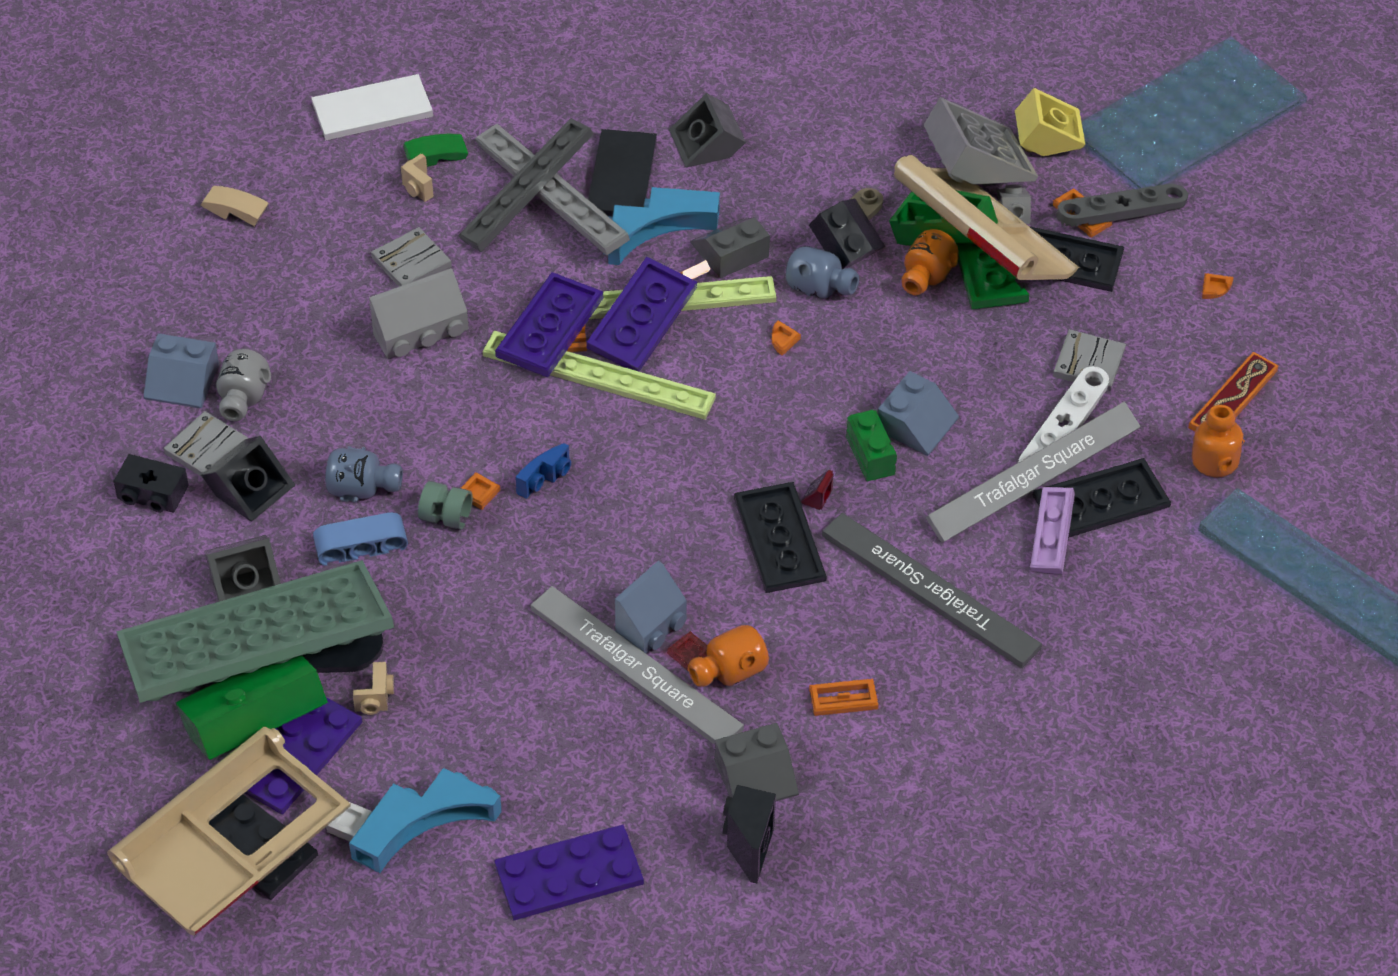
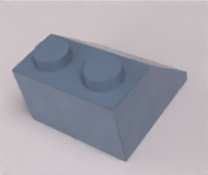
(180, 370)
(917, 413)
(650, 609)

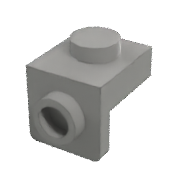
(1016, 200)

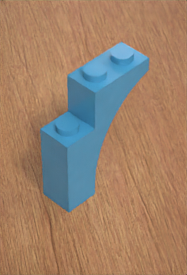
(664, 213)
(406, 814)

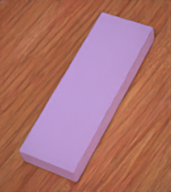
(1052, 530)

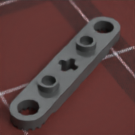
(1121, 205)

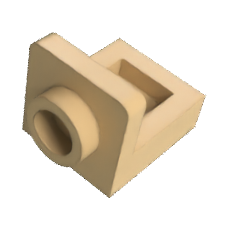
(416, 178)
(375, 699)

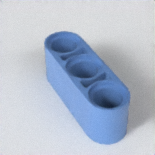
(359, 537)

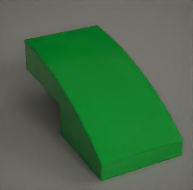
(437, 147)

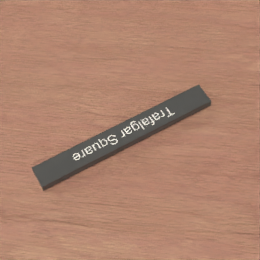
(932, 590)

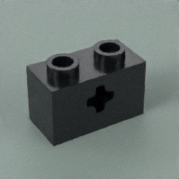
(151, 483)

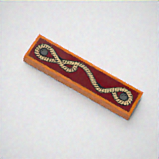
(1240, 387)

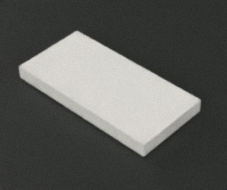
(372, 107)

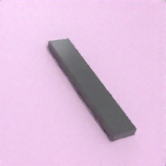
(526, 184)

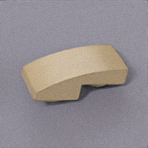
(239, 203)

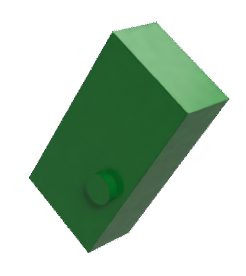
(246, 702)

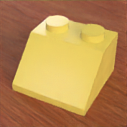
(1048, 124)

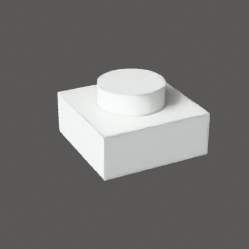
(349, 822)

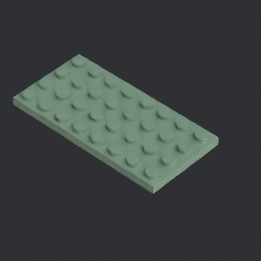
(253, 631)

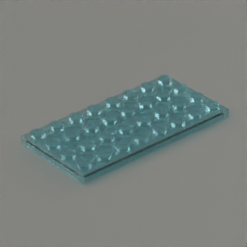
(1189, 115)

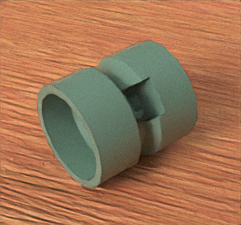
(442, 504)

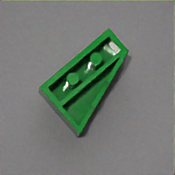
(916, 217)

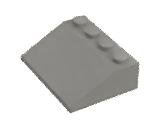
(976, 146)

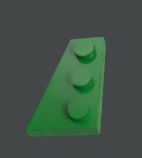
(986, 280)

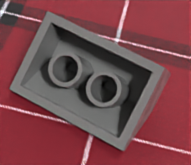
(418, 314)

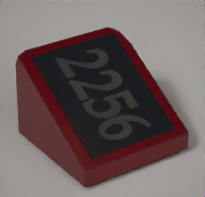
(819, 491)

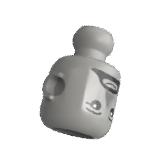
(241, 382)

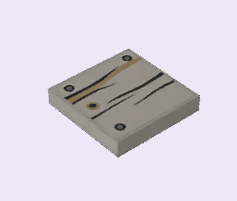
(411, 257)
(1086, 350)
(203, 443)

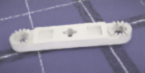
(1073, 407)

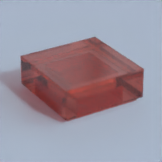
(686, 649)

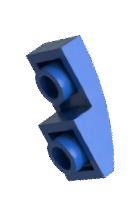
(545, 466)

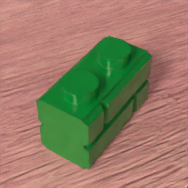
(871, 445)

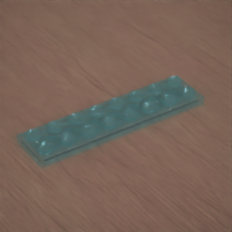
(1307, 570)

